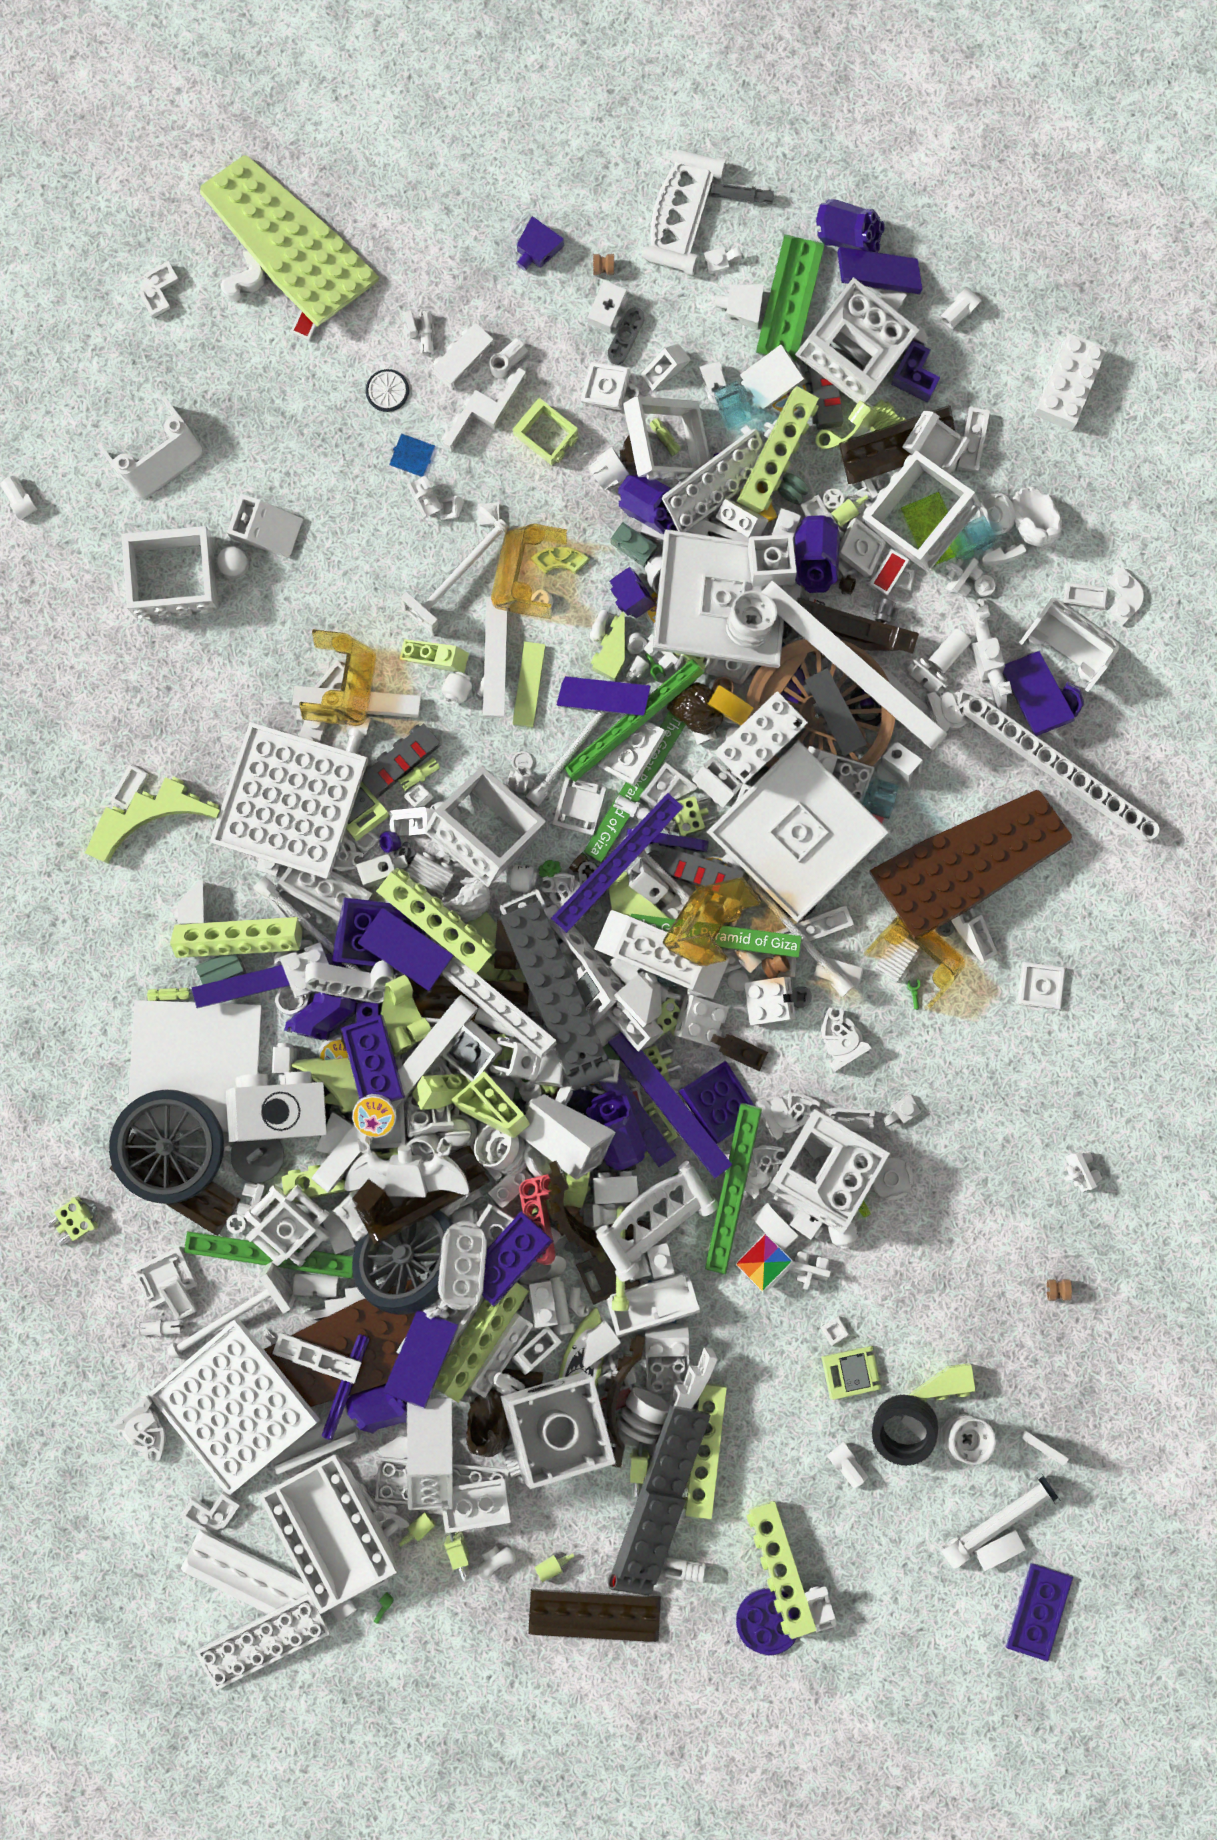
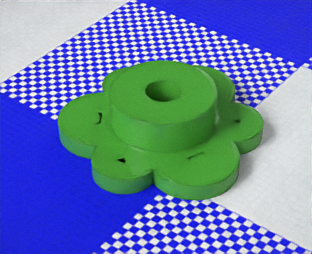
(549, 868)

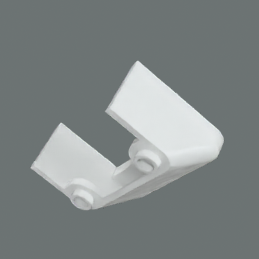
(163, 462)
(1074, 638)

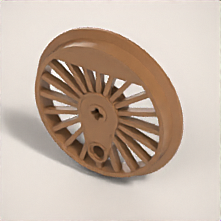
(770, 680)

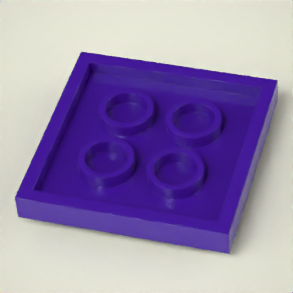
(716, 1101)

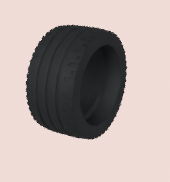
(901, 1453)

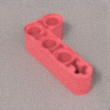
(542, 1220)

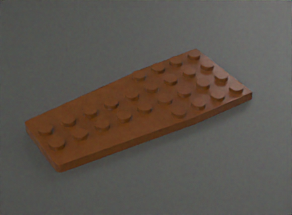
(969, 862)
(339, 1334)

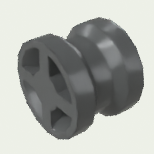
(798, 999)

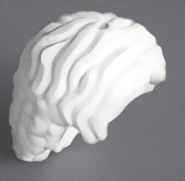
(1036, 517)
(469, 901)

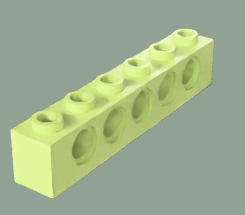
(807, 405)
(424, 918)
(236, 937)
(314, 1190)
(477, 1343)
(703, 1507)
(804, 1622)

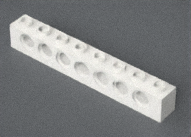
(575, 952)

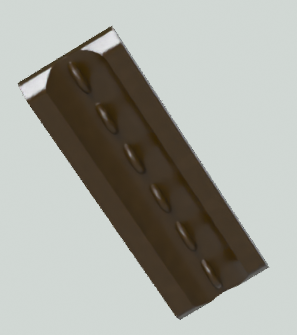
(882, 449)
(444, 993)
(208, 1208)
(411, 1210)
(594, 1615)

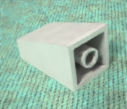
(566, 1136)

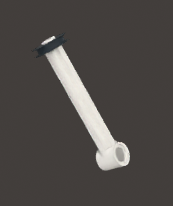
(958, 1550)

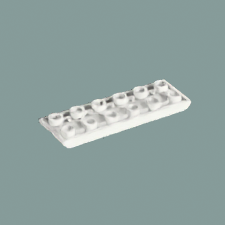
(713, 482)
(392, 1478)
(241, 1574)
(262, 1642)

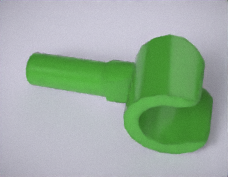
(655, 669)
(914, 991)
(386, 1601)

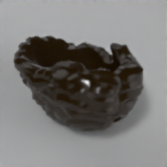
(693, 709)
(487, 1425)

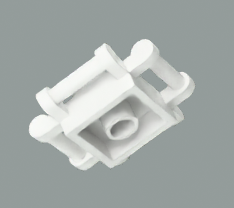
(287, 1226)

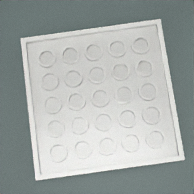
(289, 800)
(233, 1406)

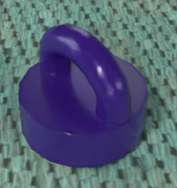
(389, 841)

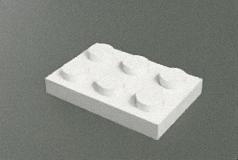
(633, 754)
(477, 1506)

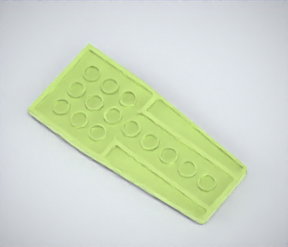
(288, 240)

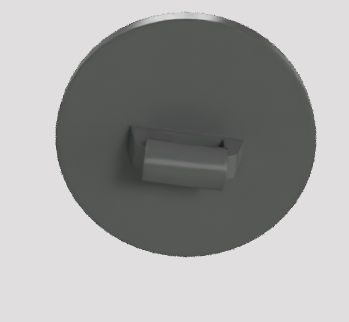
(257, 1159)

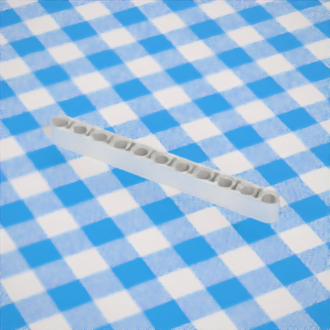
(855, 667)
(1071, 769)
(410, 1074)

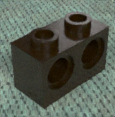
(371, 1202)

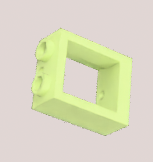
(530, 418)

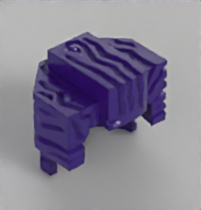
(1073, 697)

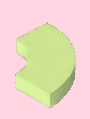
(560, 557)

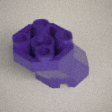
(849, 226)
(644, 502)
(817, 553)
(322, 1016)
(616, 1113)
(375, 1409)

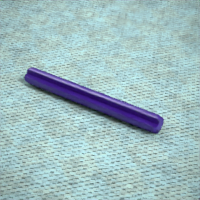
(343, 1391)

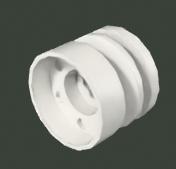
(751, 619)
(500, 1151)
(643, 1415)
(978, 1435)

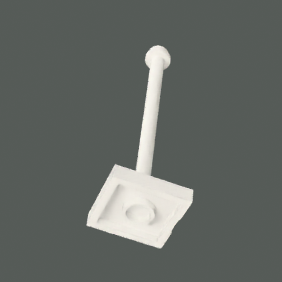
(421, 612)
(275, 1286)

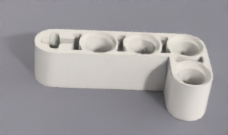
(349, 982)

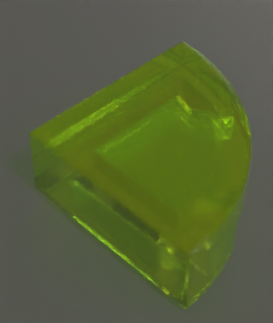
(863, 1209)

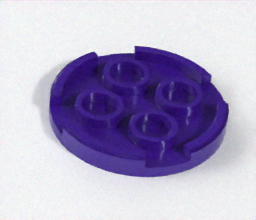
(761, 1624)

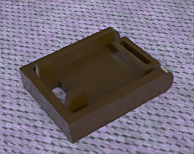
(605, 1276)

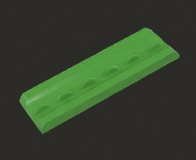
(790, 295)

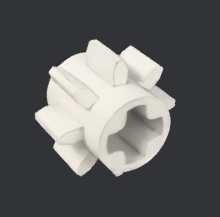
(521, 779)

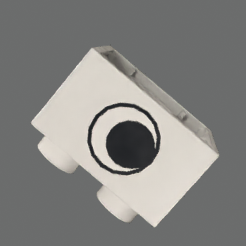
(275, 1111)
(558, 1430)

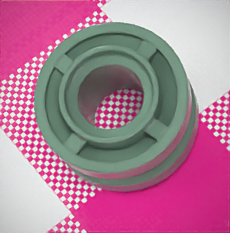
(793, 488)

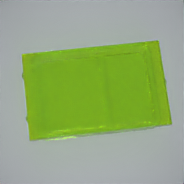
(924, 517)

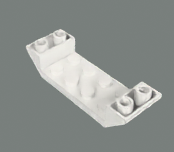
(644, 948)

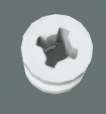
(836, 497)

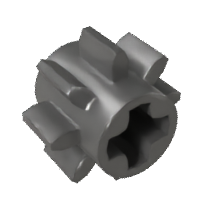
(885, 611)

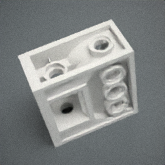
(863, 335)
(845, 1151)

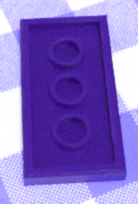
(880, 270)
(1037, 693)
(405, 949)
(372, 1059)
(512, 1256)
(420, 1359)
(1039, 1612)

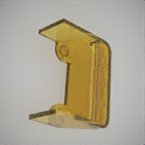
(507, 591)
(350, 703)
(704, 916)
(949, 960)

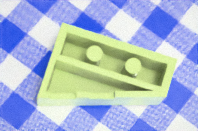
(491, 1106)

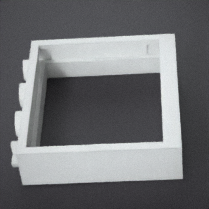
(640, 442)

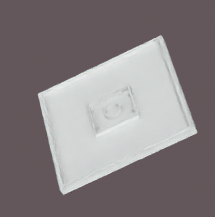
(696, 595)
(798, 831)
(192, 1053)

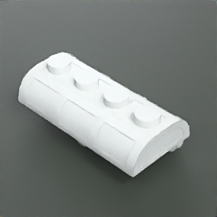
(655, 1304)

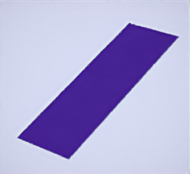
(603, 695)

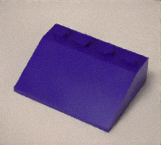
(353, 922)

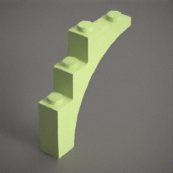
(170, 800)

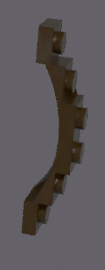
(862, 631)
(567, 1224)
(612, 1387)

